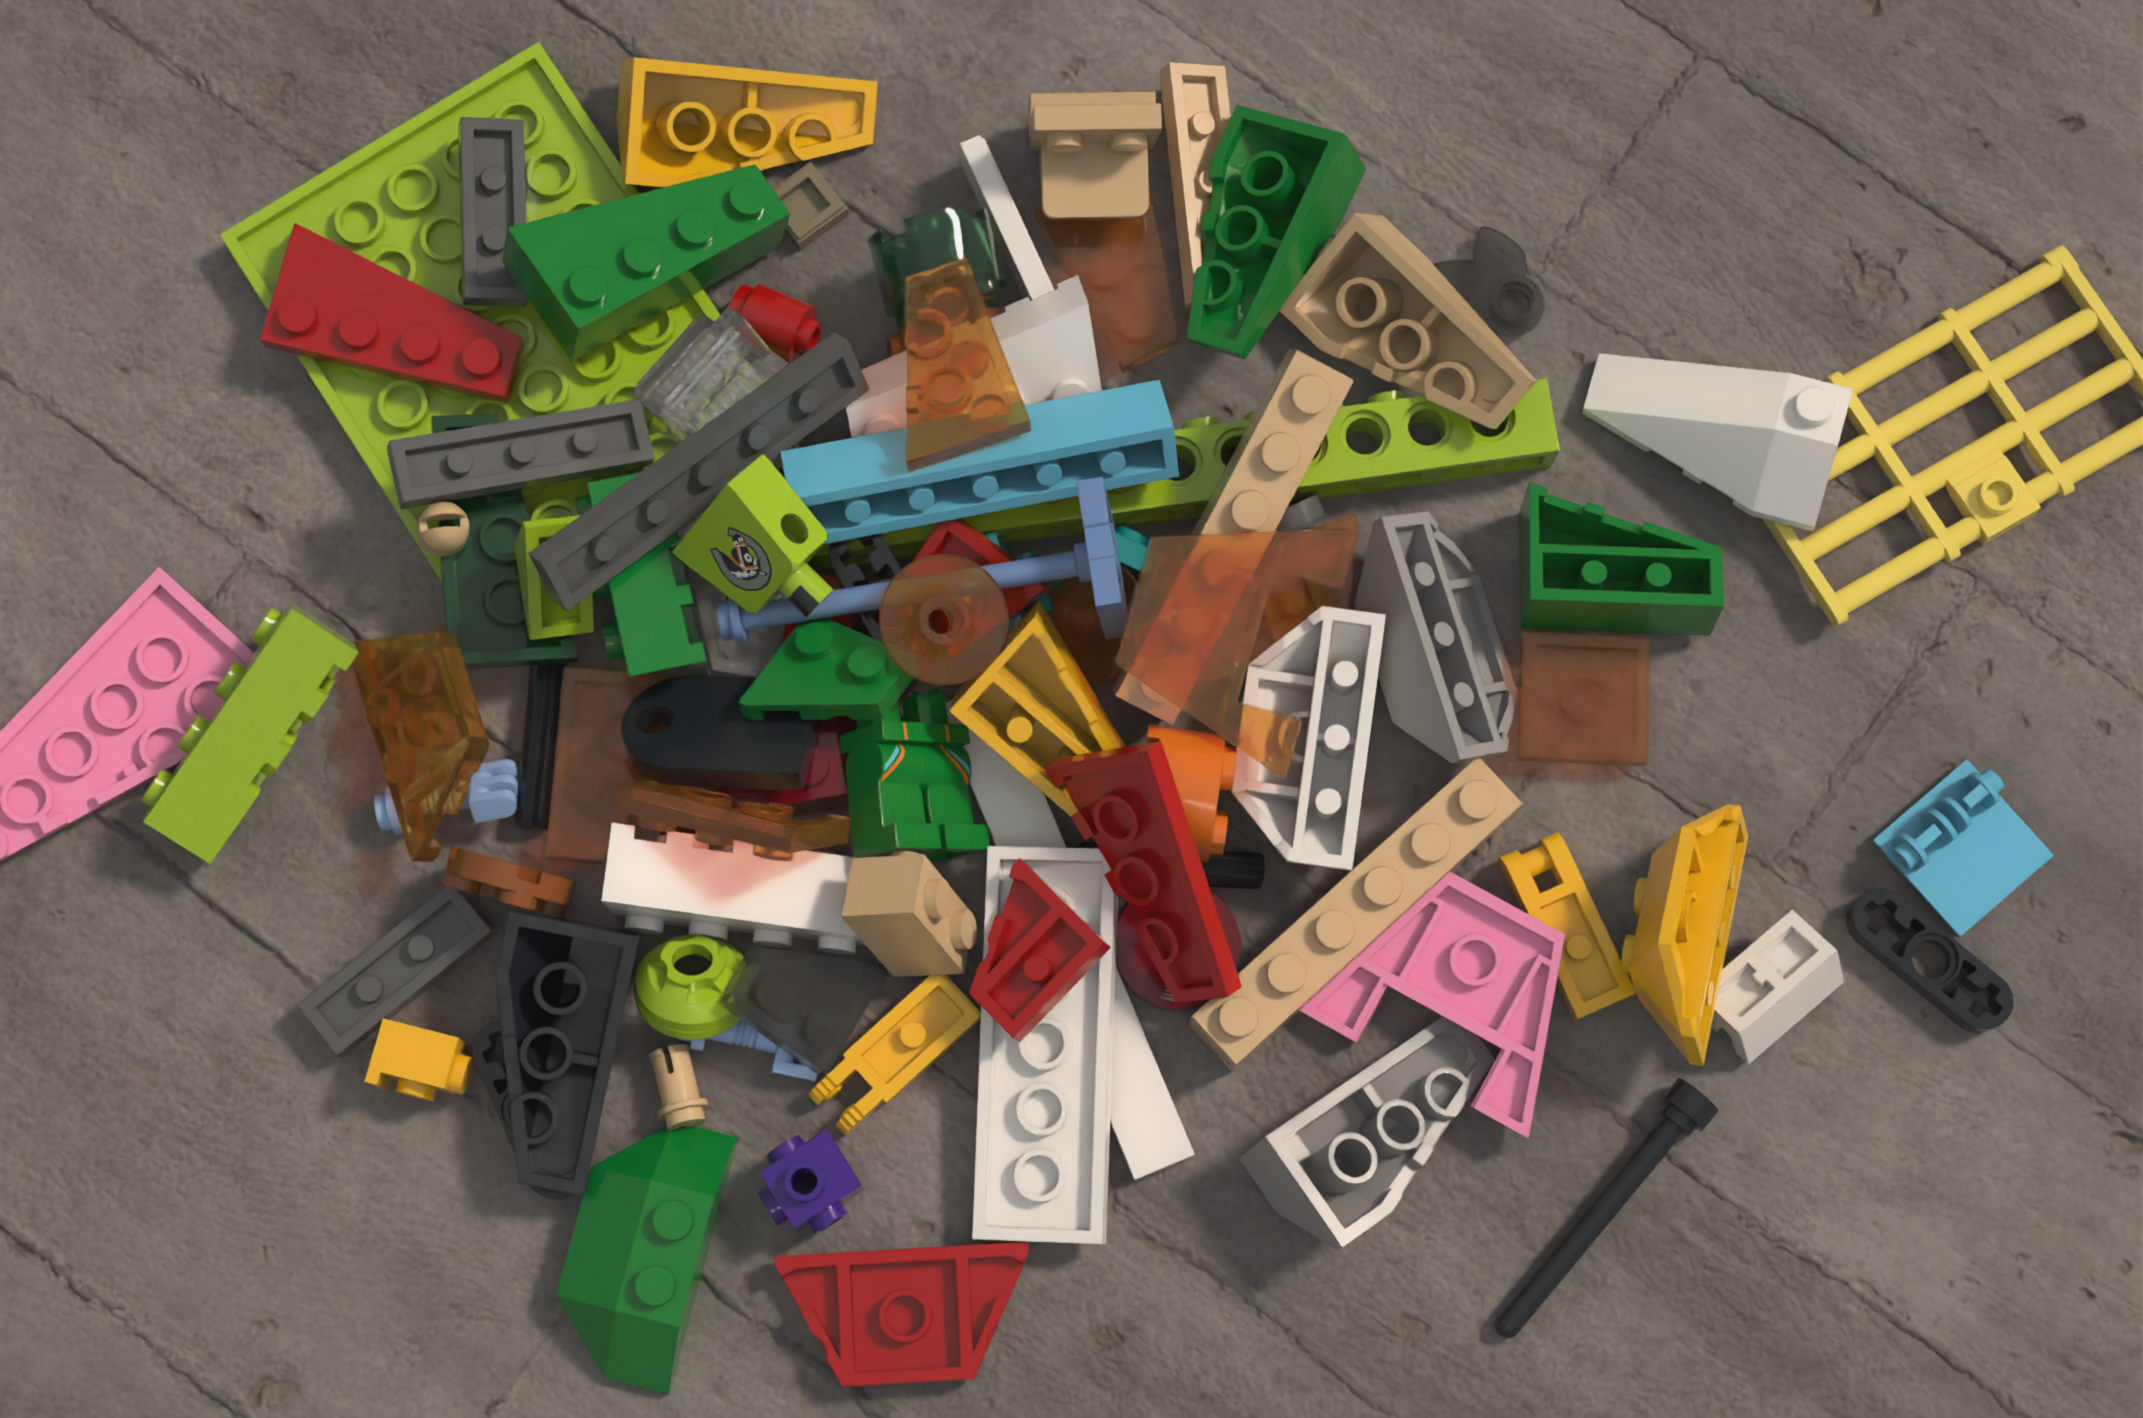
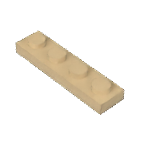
(1195, 120)

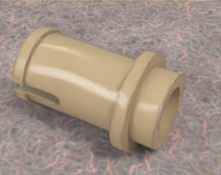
(677, 1088)

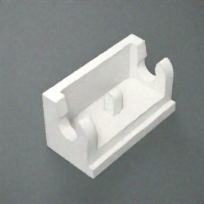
(1775, 985)

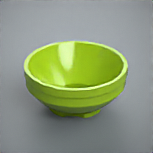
(683, 1003)

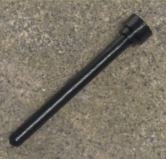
(1682, 1114)

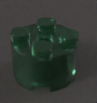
(933, 241)

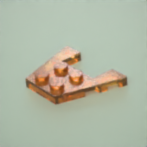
(1200, 618)

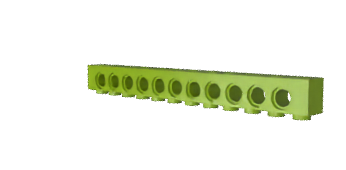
(1525, 444)

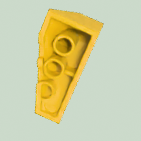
(712, 119)

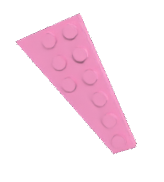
(112, 712)

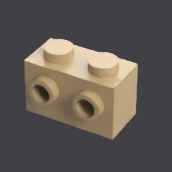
(908, 915)

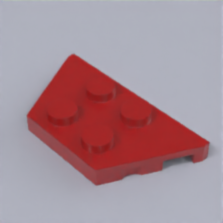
(905, 1310)

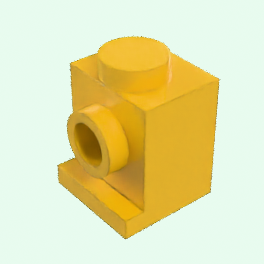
(419, 1061)

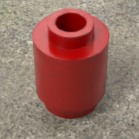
(780, 320)

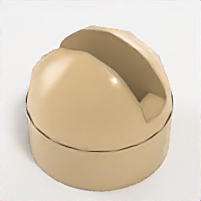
(446, 539)

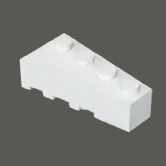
(1043, 341)

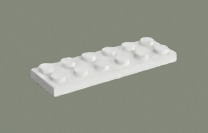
(1050, 1094)

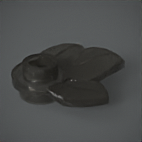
(1494, 276)

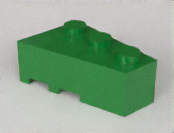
(1612, 574)
(646, 603)

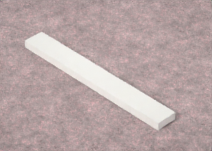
(1140, 1102)

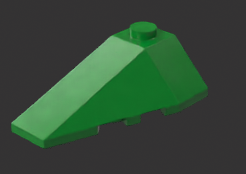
(1269, 216)

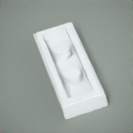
(1004, 219)

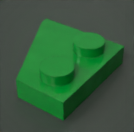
(827, 674)

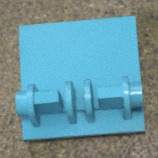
(1963, 847)

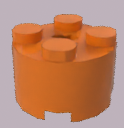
(1199, 768)

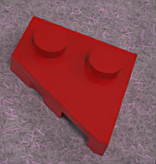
(1033, 954)

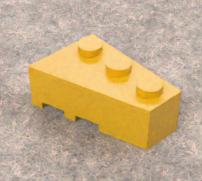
(1036, 705)

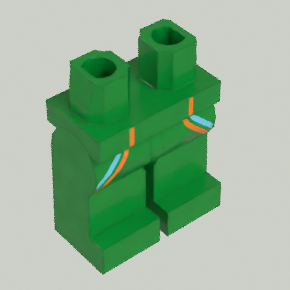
(911, 784)

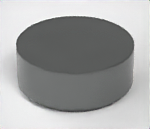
(1302, 514)

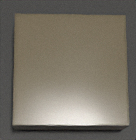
(812, 205)

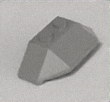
(1439, 642)

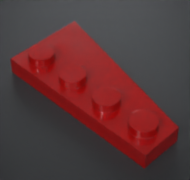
(370, 319)
(1141, 828)

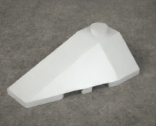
(1738, 429)

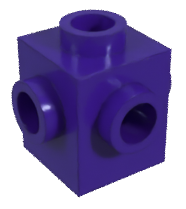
(834, 1183)

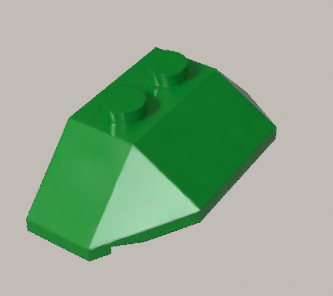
(644, 1251)

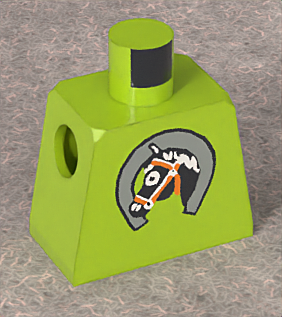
(758, 542)

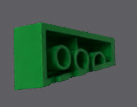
(641, 254)

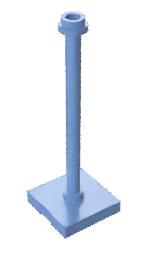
(1090, 561)

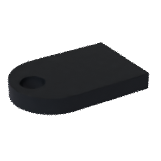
(712, 739)

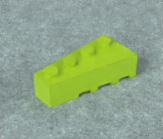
(247, 731)

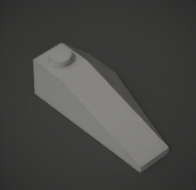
(1361, 1144)

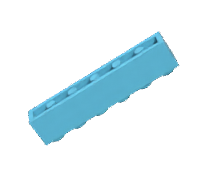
(866, 490)

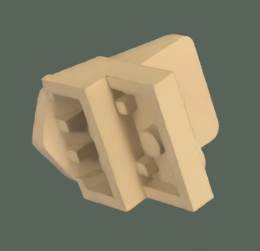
(1094, 152)

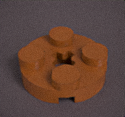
(508, 882)

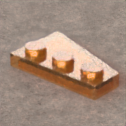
(1122, 280)
(717, 823)

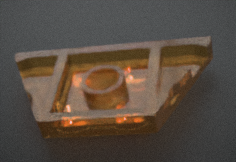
(422, 728)

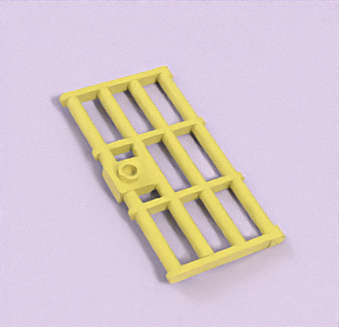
(1979, 474)

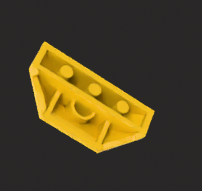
(1686, 926)

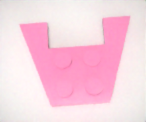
(1472, 965)

